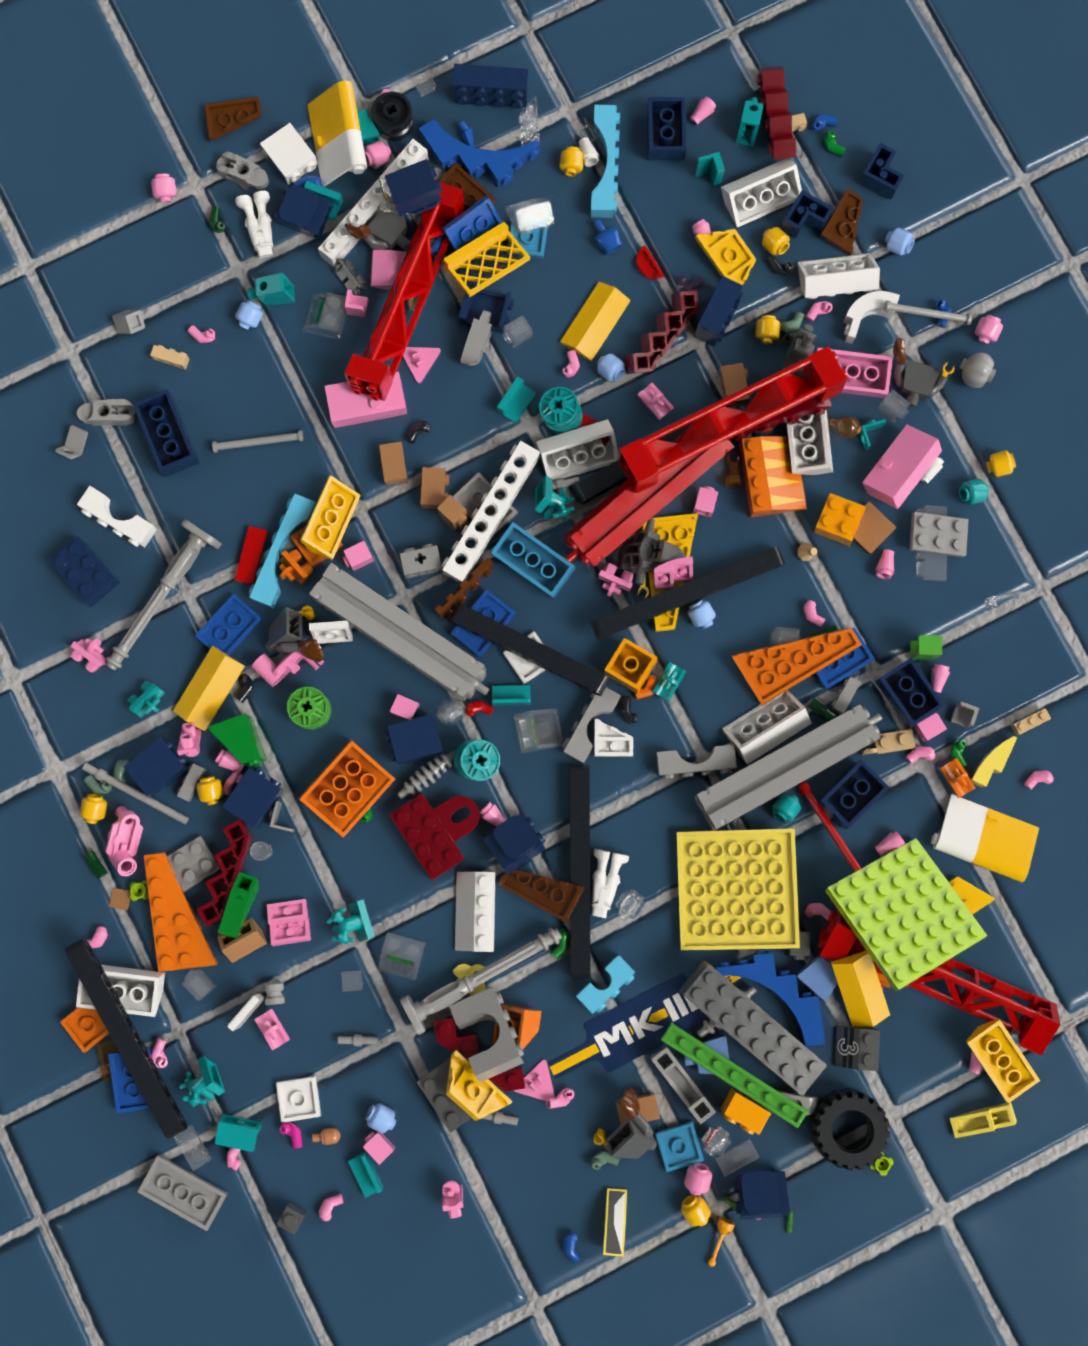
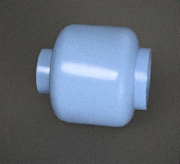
(899, 241)
(249, 314)
(610, 367)
(701, 613)
(380, 1118)

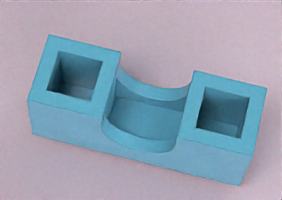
(595, 998)

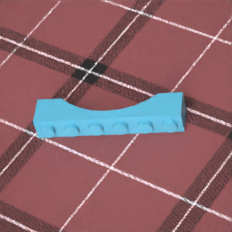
(603, 195)
(267, 589)

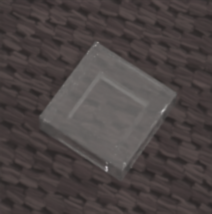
(424, 83)
(352, 980)

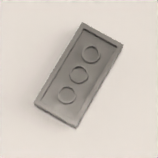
(182, 1192)

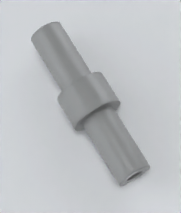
(561, 483)
(358, 1040)
(499, 1118)

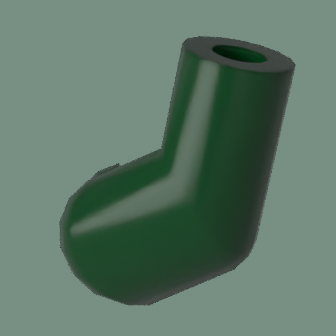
(215, 222)

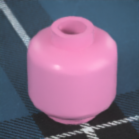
(377, 154)
(163, 187)
(988, 329)
(698, 1179)

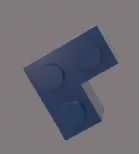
(879, 175)
(806, 210)

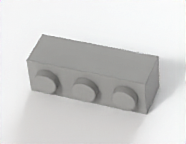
(845, 695)
(190, 781)

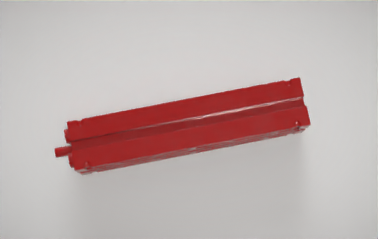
(626, 511)

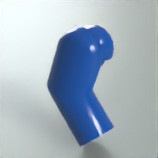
(823, 120)
(313, 179)
(437, 244)
(941, 305)
(568, 1247)

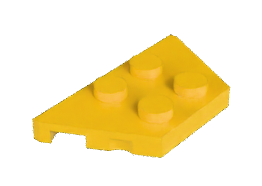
(728, 254)
(970, 895)
(470, 1095)

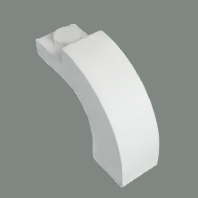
(867, 305)

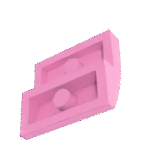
(385, 267)
(673, 571)
(288, 922)

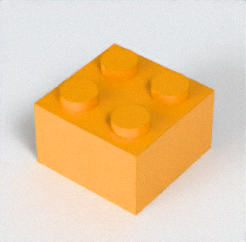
(839, 519)
(630, 665)
(744, 1111)

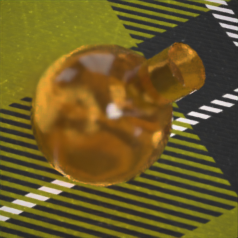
(846, 426)

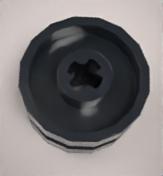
(392, 116)

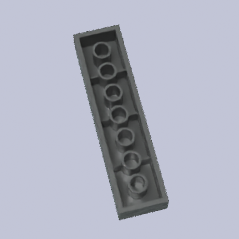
(752, 1027)

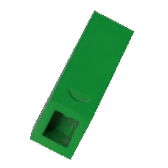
(239, 904)

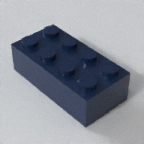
(490, 85)
(166, 433)

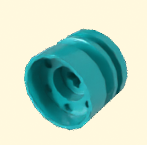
(563, 419)
(467, 754)

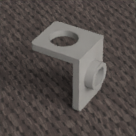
(74, 443)
(273, 816)

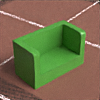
(926, 648)

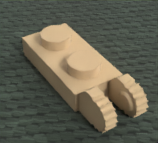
(892, 742)

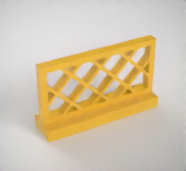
(476, 249)

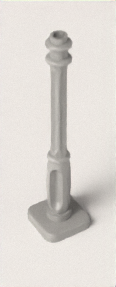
(175, 572)
(454, 991)

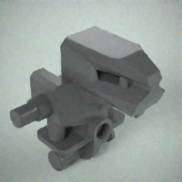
(800, 348)
(644, 550)

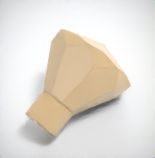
(806, 552)

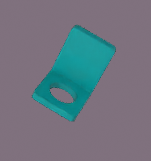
(870, 425)

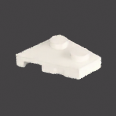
(611, 741)

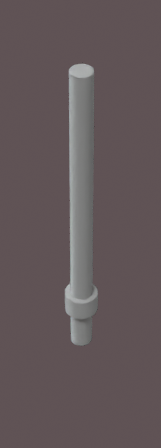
(102, 775)

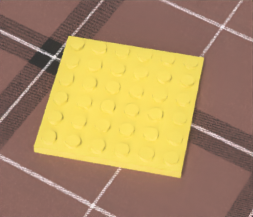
(738, 889)

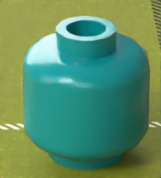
(973, 491)
(786, 808)

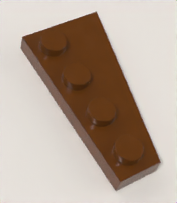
(464, 588)
(546, 893)

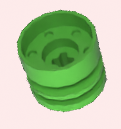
(313, 718)

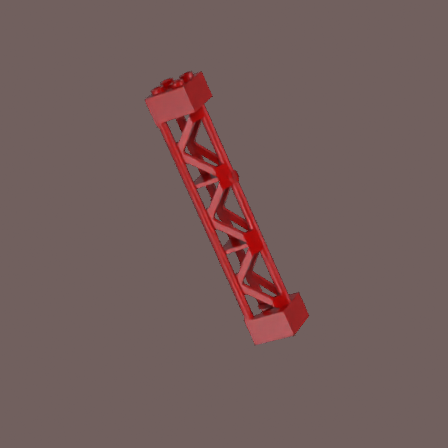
(1034, 1028)

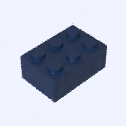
(666, 128)
(719, 311)
(84, 571)
(909, 693)
(853, 794)

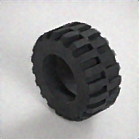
(876, 1134)

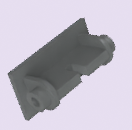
(346, 270)

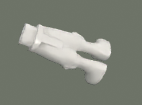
(260, 228)
(605, 885)

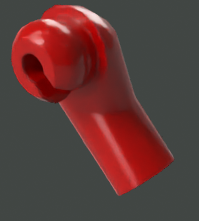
(476, 706)

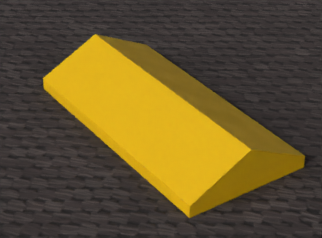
(595, 320)
(330, 518)
(208, 688)
(861, 989)
(1002, 1059)

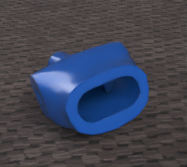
(607, 239)

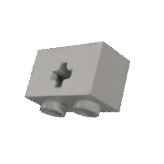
(411, 564)

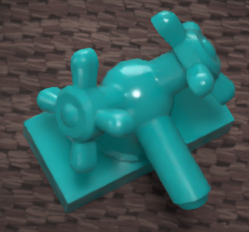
(546, 497)
(357, 922)
(208, 1079)

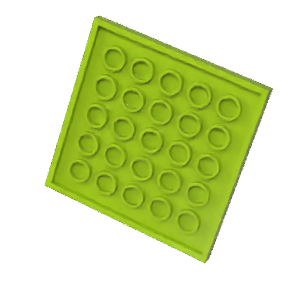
(905, 914)

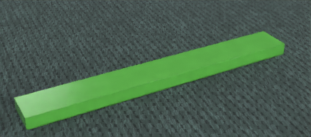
(734, 1075)

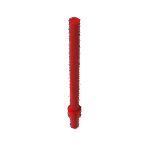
(805, 790)

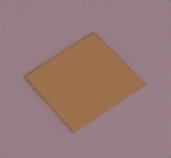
(120, 899)

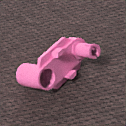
(274, 674)
(124, 841)

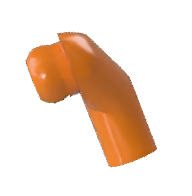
(648, 690)

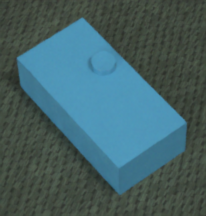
(533, 560)

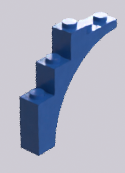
(474, 160)
(803, 1008)

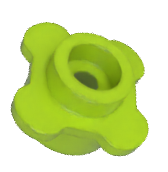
(134, 887)
(883, 1169)

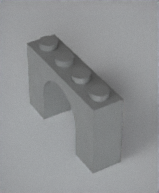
(505, 1052)

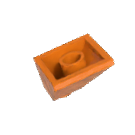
(525, 1022)

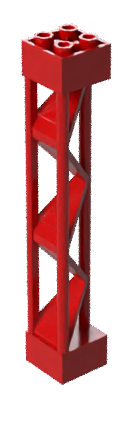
(415, 277)
(715, 423)

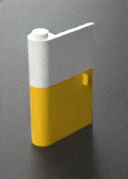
(337, 133)
(986, 838)

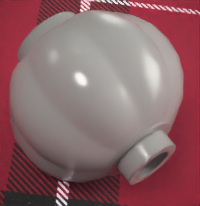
(977, 370)

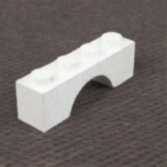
(136, 529)

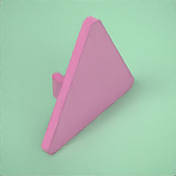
(420, 360)
(538, 1083)

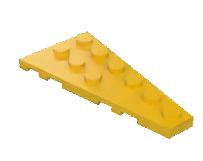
(680, 532)

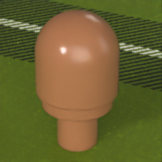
(327, 1136)

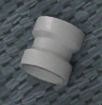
(274, 994)

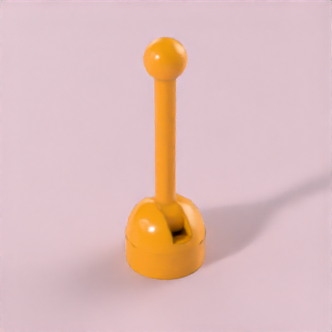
(725, 1227)

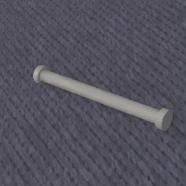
(888, 306)
(257, 441)

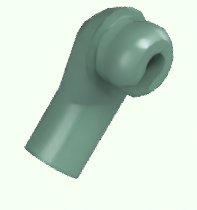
(793, 325)
(119, 770)
(97, 787)
(602, 1158)

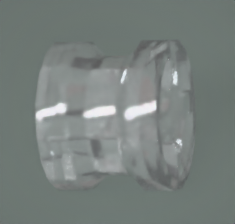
(257, 850)

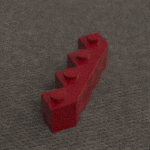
(776, 111)
(668, 328)
(790, 416)
(231, 863)
(468, 1046)

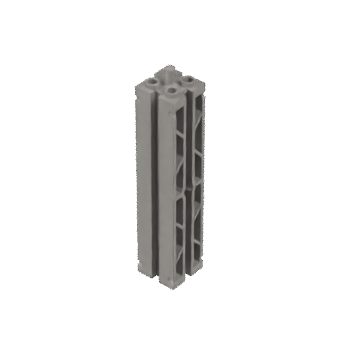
(400, 633)
(788, 766)

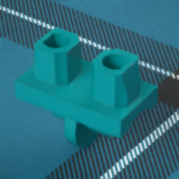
(669, 681)
(147, 701)

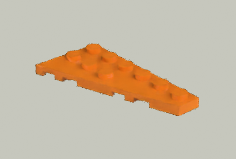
(786, 664)
(175, 926)

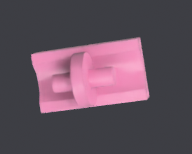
(655, 401)
(624, 582)
(91, 651)
(189, 740)
(272, 1029)
(452, 1198)

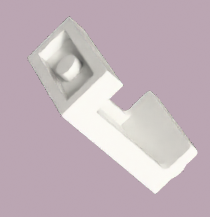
(289, 153)

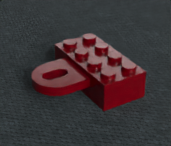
(433, 833)

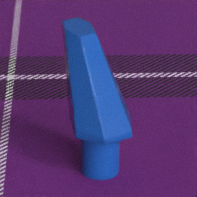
(467, 134)

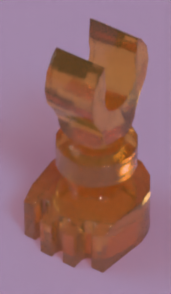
(734, 478)

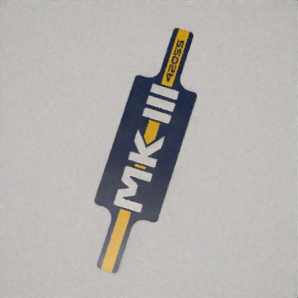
(634, 1027)

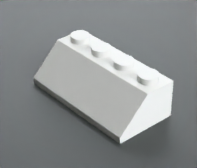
(762, 192)
(838, 275)
(810, 445)
(578, 451)
(767, 726)
(475, 911)
(136, 988)

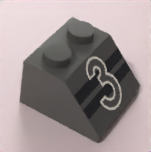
(857, 1048)

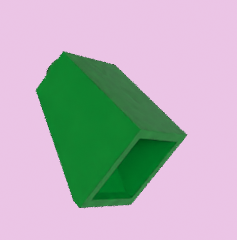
(241, 739)

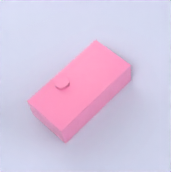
(866, 373)
(353, 409)
(902, 466)

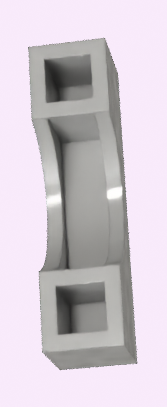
(579, 745)
(671, 764)
(682, 1084)

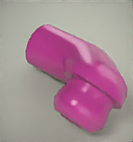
(292, 1131)

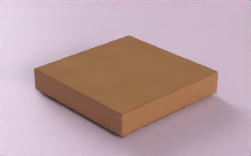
(872, 529)

